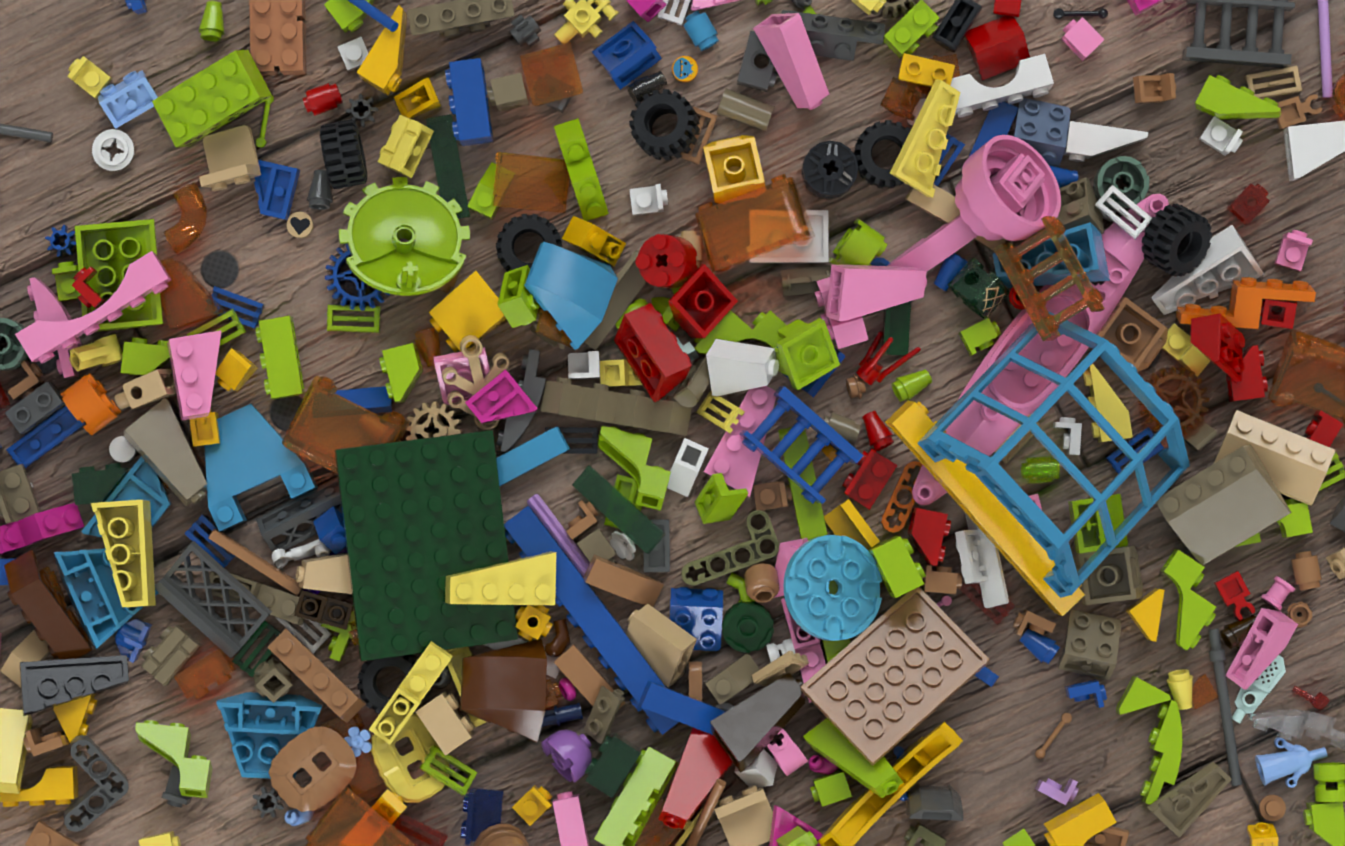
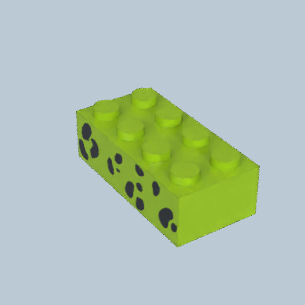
(212, 98)

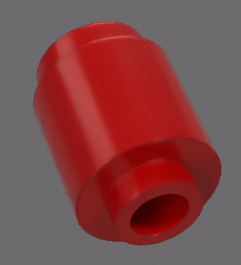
(322, 99)

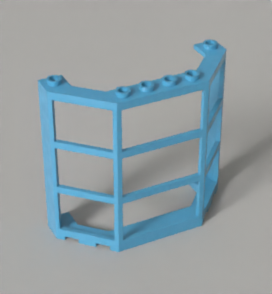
(1064, 575)

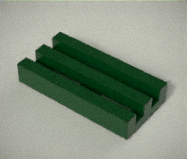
(244, 666)

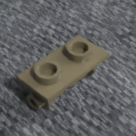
(803, 280)
(603, 713)

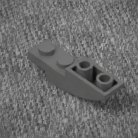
(534, 388)

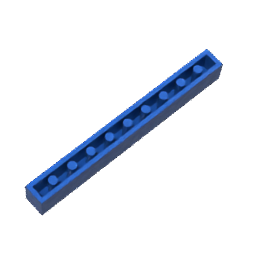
(590, 614)

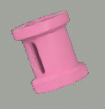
(1278, 593)

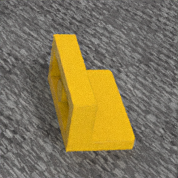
(848, 522)

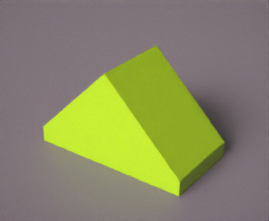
(1140, 695)

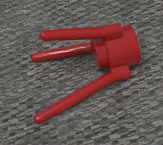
(871, 369)

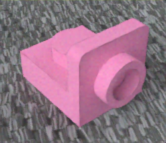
(1293, 250)

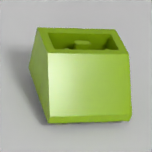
(403, 370)
(1091, 534)

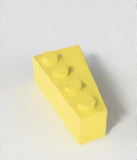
(129, 549)

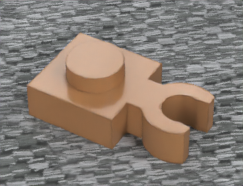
(1294, 111)

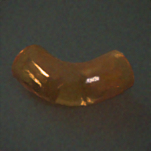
(192, 218)

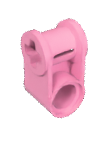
(787, 754)

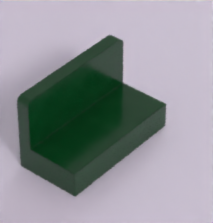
(897, 325)

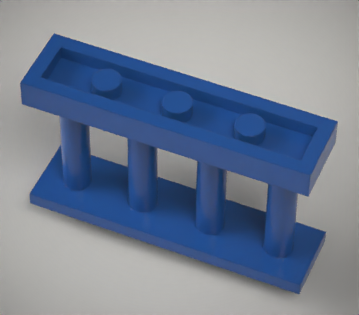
(825, 436)

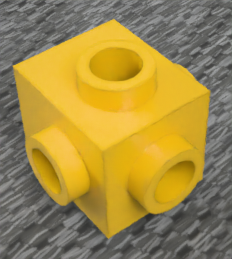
(543, 626)

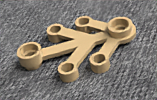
(477, 376)

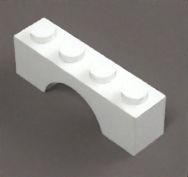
(1031, 78)

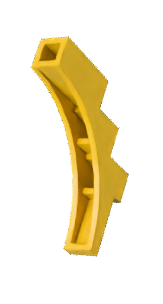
(910, 767)

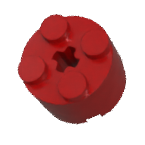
(662, 250)

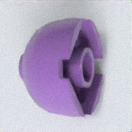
(569, 752)

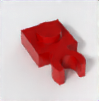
(1232, 591)

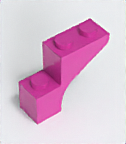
(39, 527)

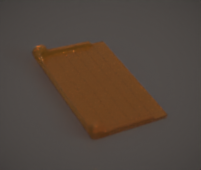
(530, 182)

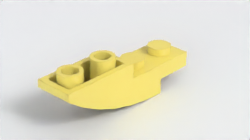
(410, 692)

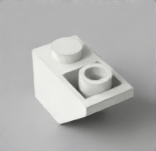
(686, 467)

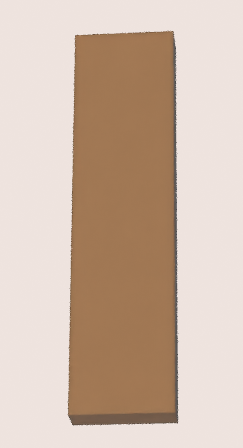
(255, 561)

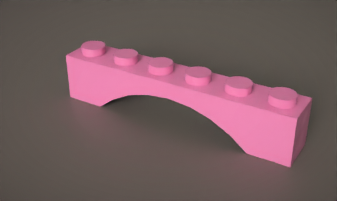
(141, 279)

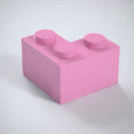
(842, 332)

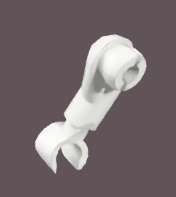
(316, 547)

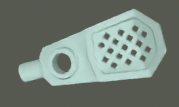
(1258, 689)

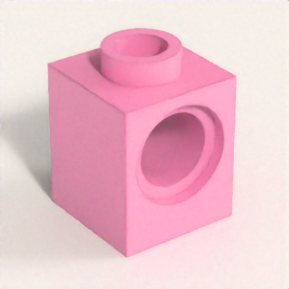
(1081, 38)

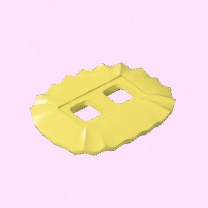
(393, 766)

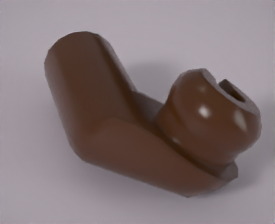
(560, 641)

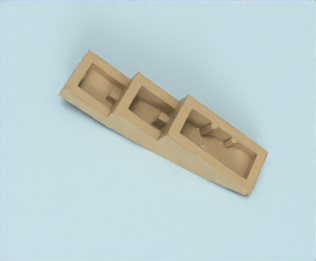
(944, 209)

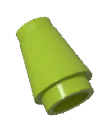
(212, 22)
(910, 385)

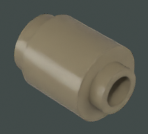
(844, 426)

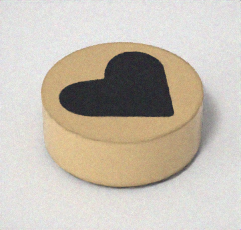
(300, 225)

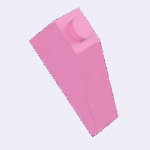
(1261, 646)

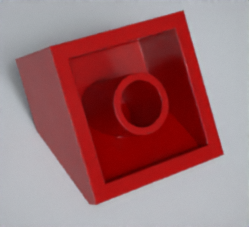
(701, 303)

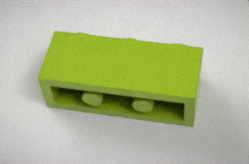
(280, 357)

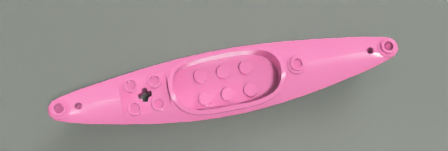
(1023, 389)

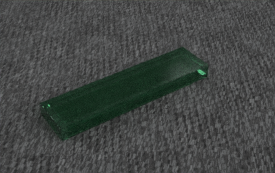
(448, 162)
(618, 509)

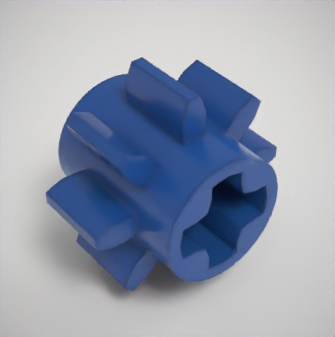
(54, 240)

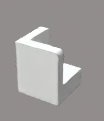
(584, 365)
(760, 771)

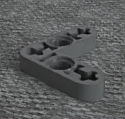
(102, 788)

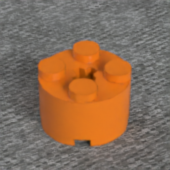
(90, 403)

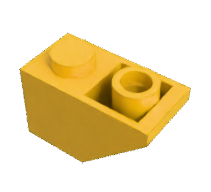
(593, 240)
(74, 715)

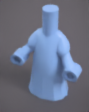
(1280, 764)

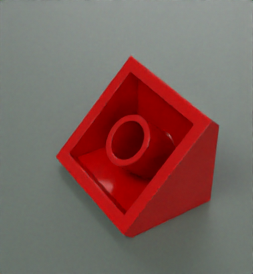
(997, 46)

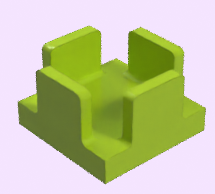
(805, 352)

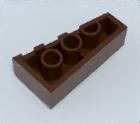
(45, 608)

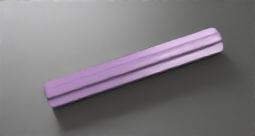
(558, 533)

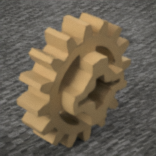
(433, 418)

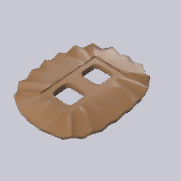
(300, 754)

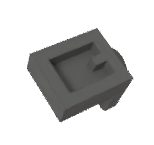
(172, 790)

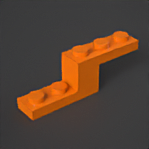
(1247, 301)

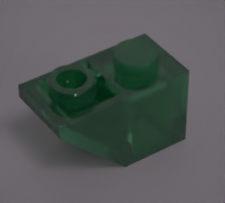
(96, 486)

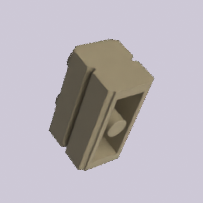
(171, 654)

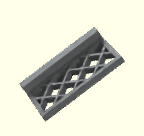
(202, 612)

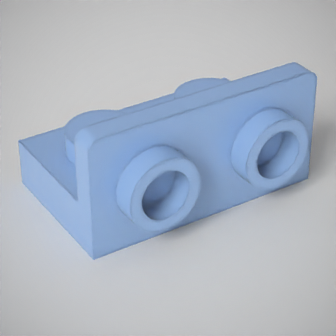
(127, 98)

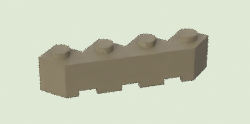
(614, 407)

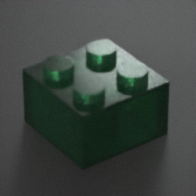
(612, 765)

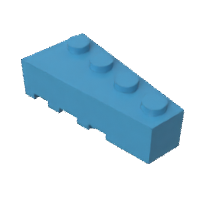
(1087, 246)

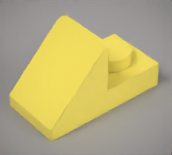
(1183, 351)

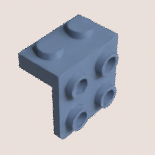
(1043, 128)

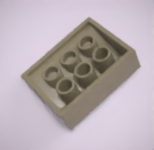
(1223, 505)

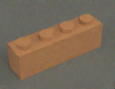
(316, 675)

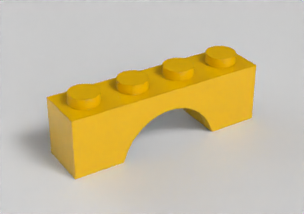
(57, 784)

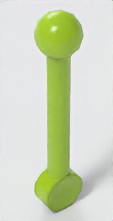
(261, 142)

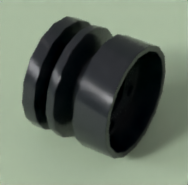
(815, 176)

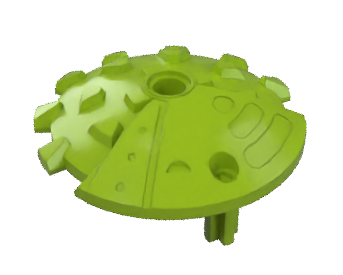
(407, 213)

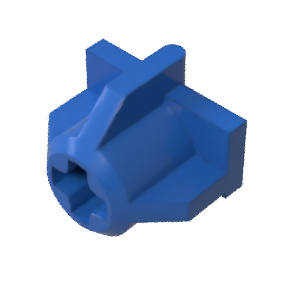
(132, 638)

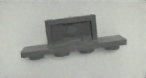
(839, 36)

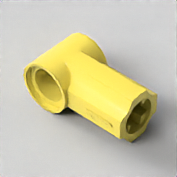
(101, 352)

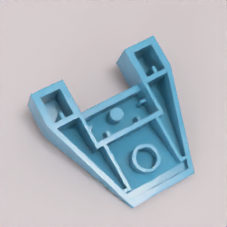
(246, 458)

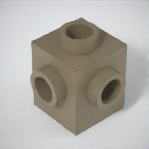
(272, 687)

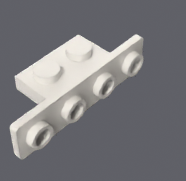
(981, 564)

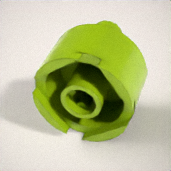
(859, 246)

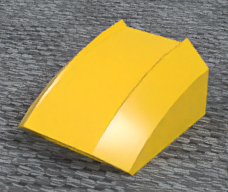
(733, 167)

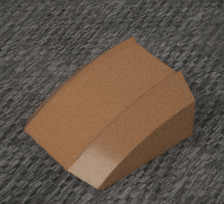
(1134, 333)

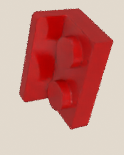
(869, 478)

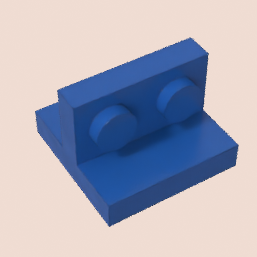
(627, 54)

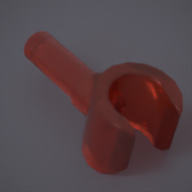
(1317, 702)

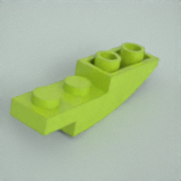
(1168, 741)

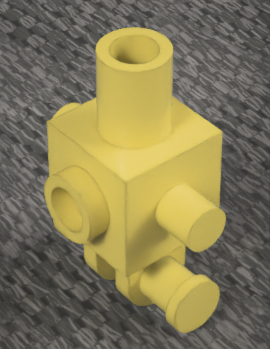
(584, 18)

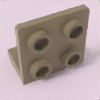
(1091, 644)

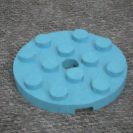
(808, 594)

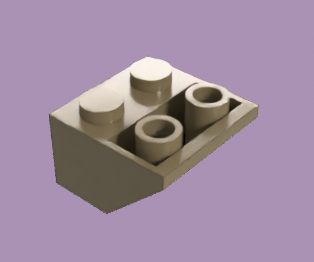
(1079, 206)

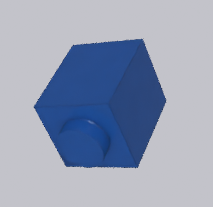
(331, 530)

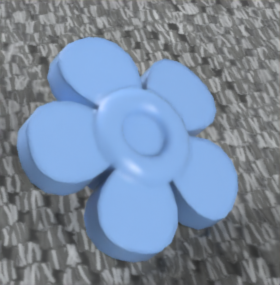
(358, 740)

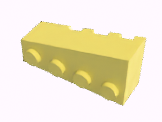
(509, 583)

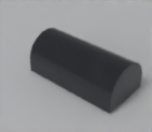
(956, 24)

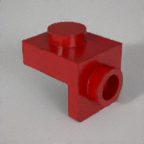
(87, 294)

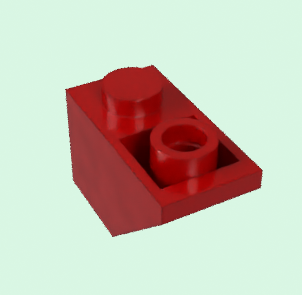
(1252, 383)

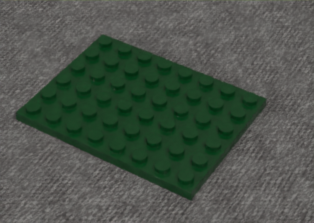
(409, 523)

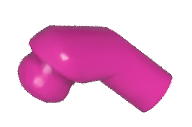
(821, 765)

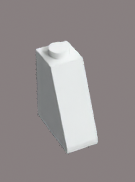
(1312, 146)
(739, 366)

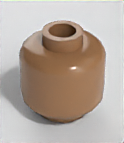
(761, 582)

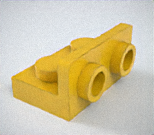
(924, 70)

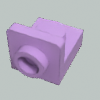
(1052, 790)

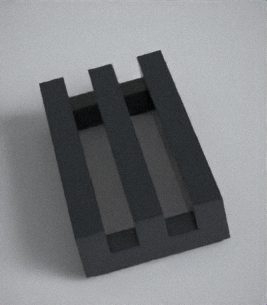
(594, 440)

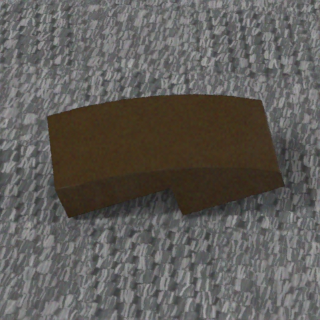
(324, 609)

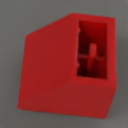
(1219, 343)
(927, 533)

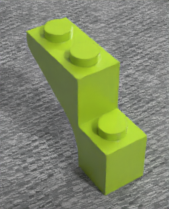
(581, 169)
(735, 330)
(631, 454)
(1192, 608)
(173, 744)

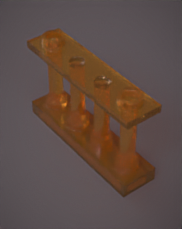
(1023, 279)

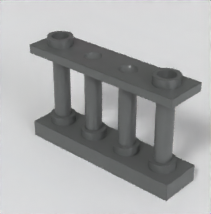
(1249, 54)

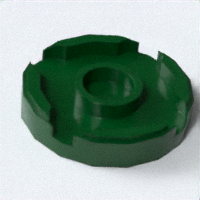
(747, 626)

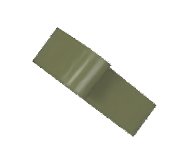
(728, 554)

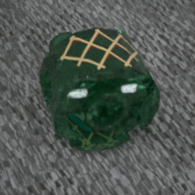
(978, 289)

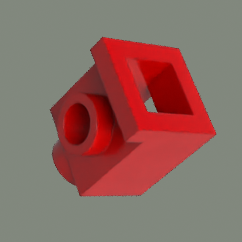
(1284, 318)
(1323, 429)

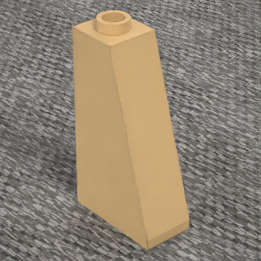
(325, 574)

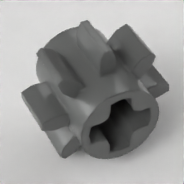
(525, 30)
(356, 106)
(261, 804)

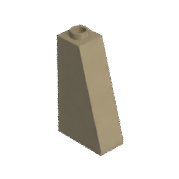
(166, 450)

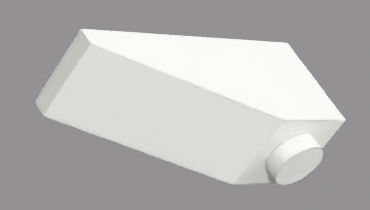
(1092, 140)

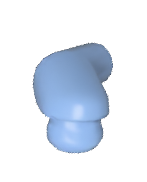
(296, 817)

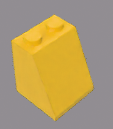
(467, 311)

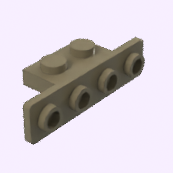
(457, 16)

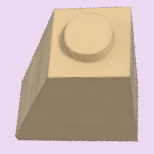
(661, 643)

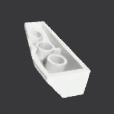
(1225, 261)

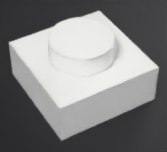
(353, 53)

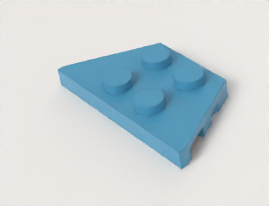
(138, 484)

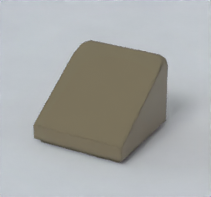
(1200, 437)

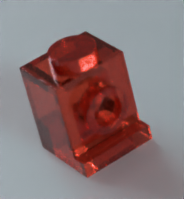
(1242, 210)

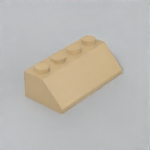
(1291, 460)

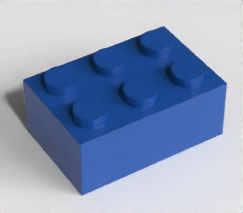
(469, 102)

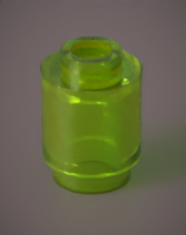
(1040, 469)

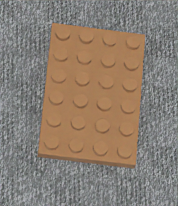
(894, 675)

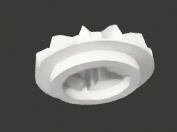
(106, 140)

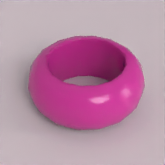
(567, 689)

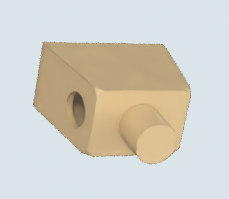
(147, 390)

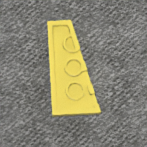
(923, 148)

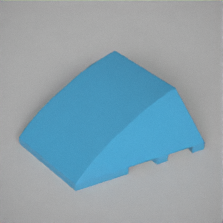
(571, 289)
(93, 592)
(263, 727)

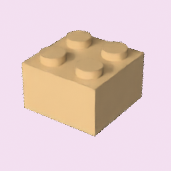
(446, 722)

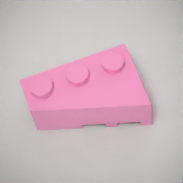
(194, 371)

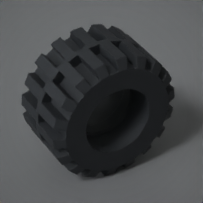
(678, 139)
(863, 149)
(343, 154)
(517, 227)
(1176, 240)
(368, 676)

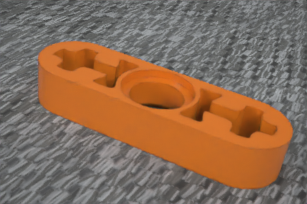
(890, 512)

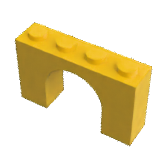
(1079, 823)

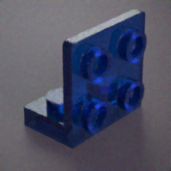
(482, 810)

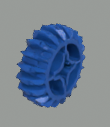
(361, 288)

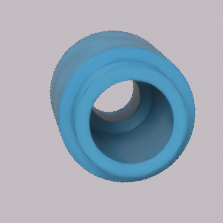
(701, 30)

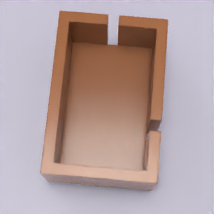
(278, 36)

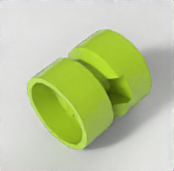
(1329, 773)

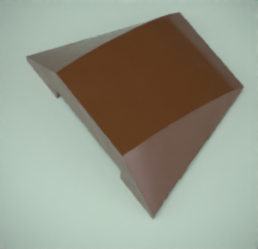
(507, 687)

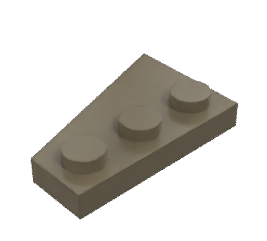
(1190, 798)

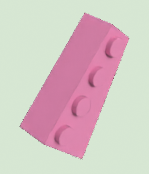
(731, 456)

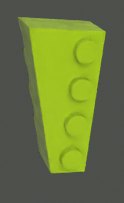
(637, 800)

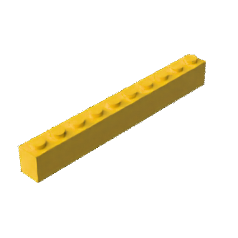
(983, 508)

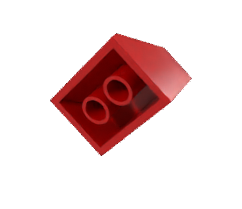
(652, 351)

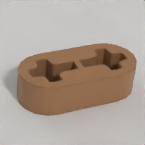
(695, 680)

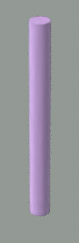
(1325, 48)

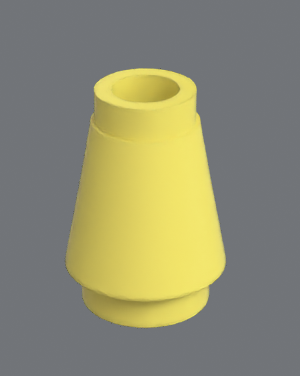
(1180, 685)

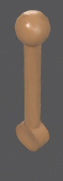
(1065, 718)

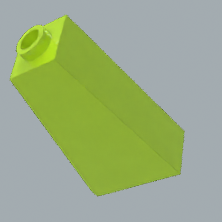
(837, 749)

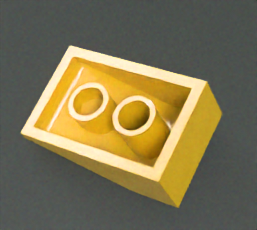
(385, 60)

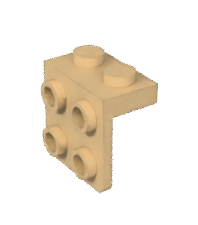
(230, 158)
(746, 817)

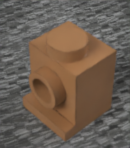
(941, 580)

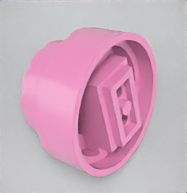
(1007, 190)

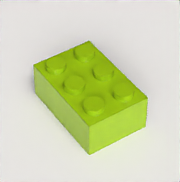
(896, 566)

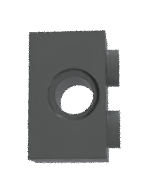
(752, 76)
(35, 408)

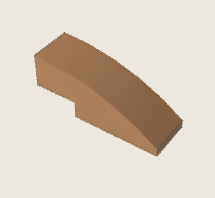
(622, 581)
(582, 674)

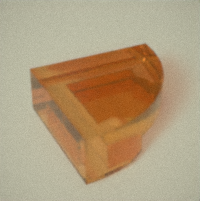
(1202, 692)

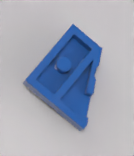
(276, 189)

